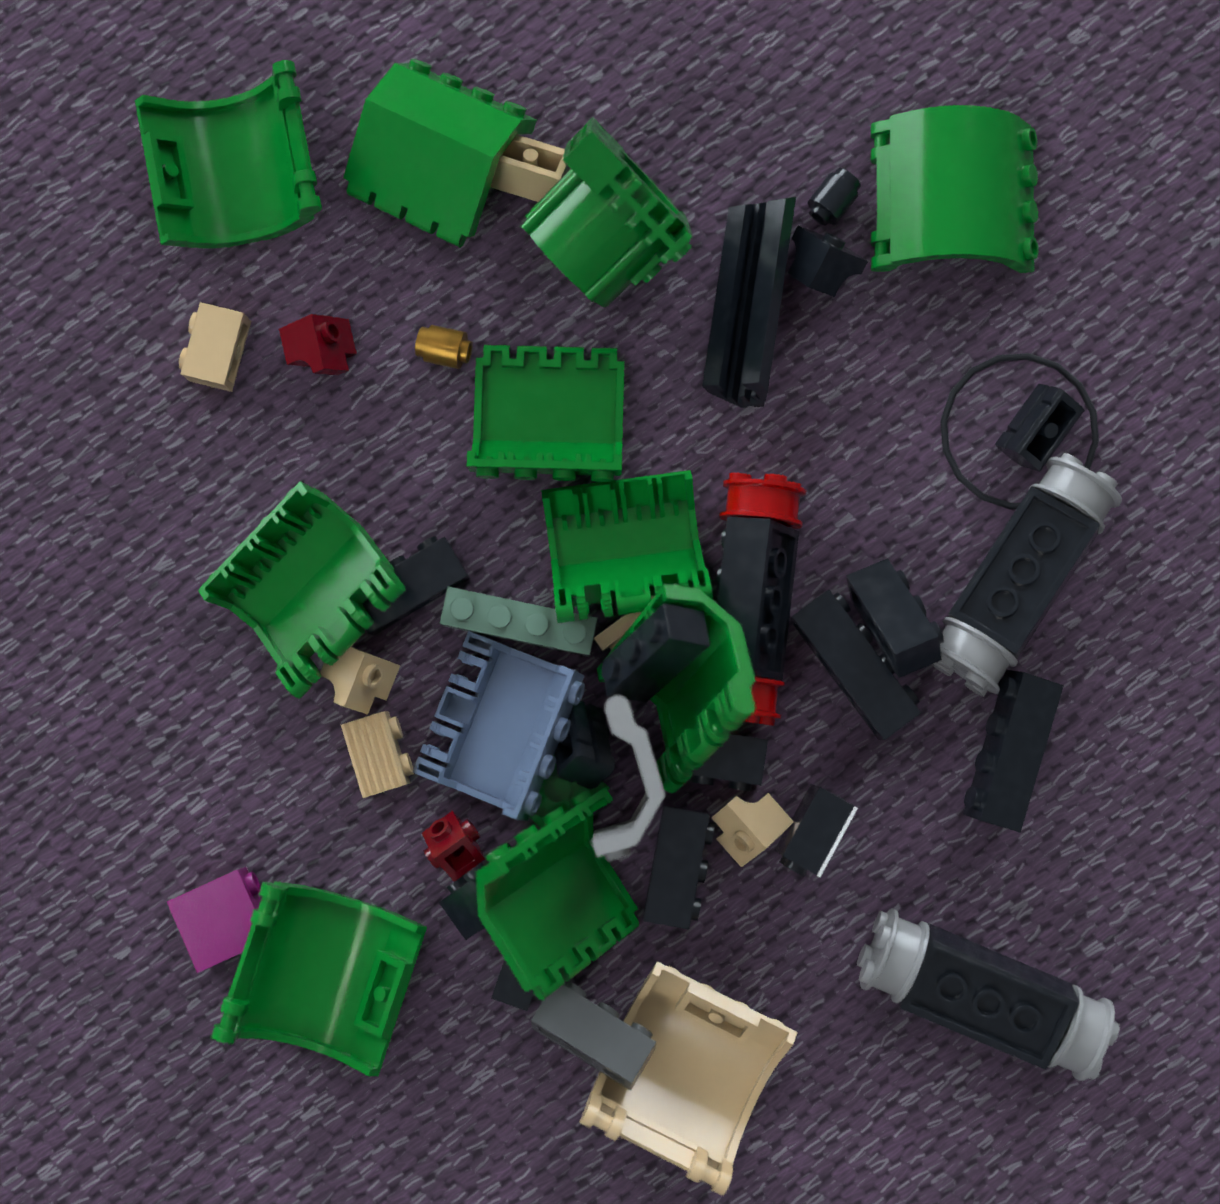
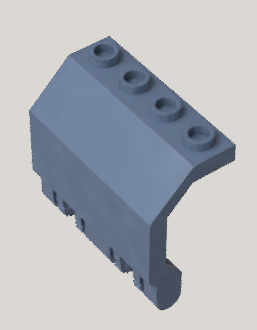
(506, 727)

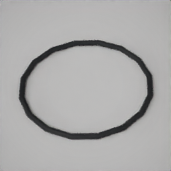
(1012, 357)

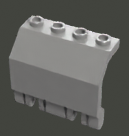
(618, 838)

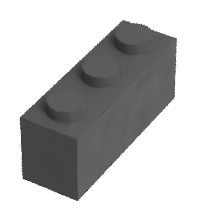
(595, 1034)

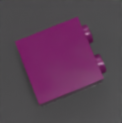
(217, 917)

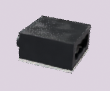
(815, 831)

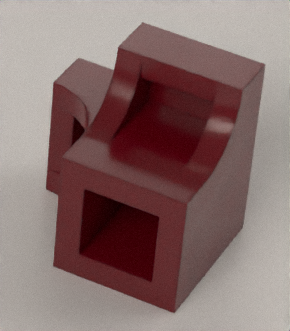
(319, 343)

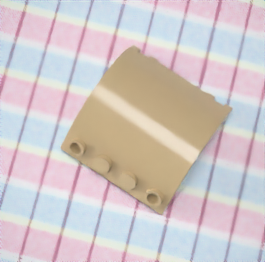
(699, 1080)

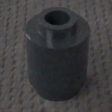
(834, 197)

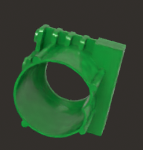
(606, 219)

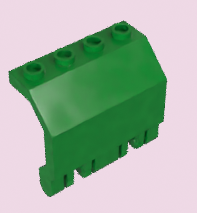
(622, 542)
(305, 584)
(705, 697)

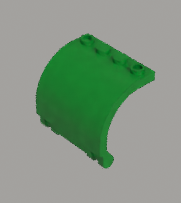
(229, 165)
(955, 187)
(322, 975)

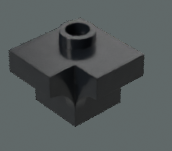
(823, 261)

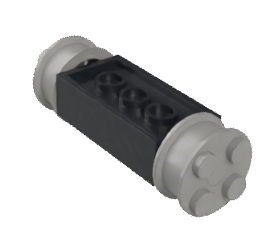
(1025, 572)
(987, 996)

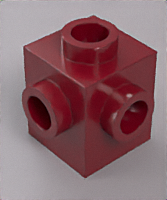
(453, 845)

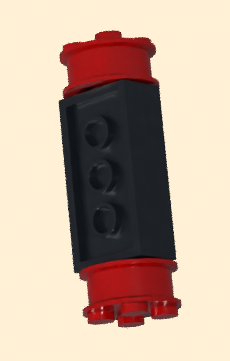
(760, 574)

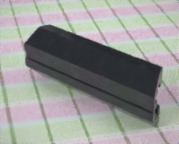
(748, 301)

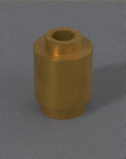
(443, 346)

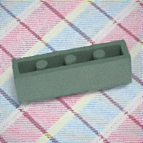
(516, 621)

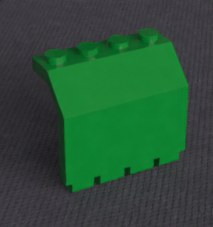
(431, 149)
(548, 414)
(553, 899)

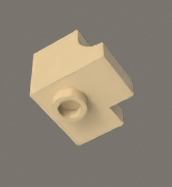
(360, 678)
(750, 827)

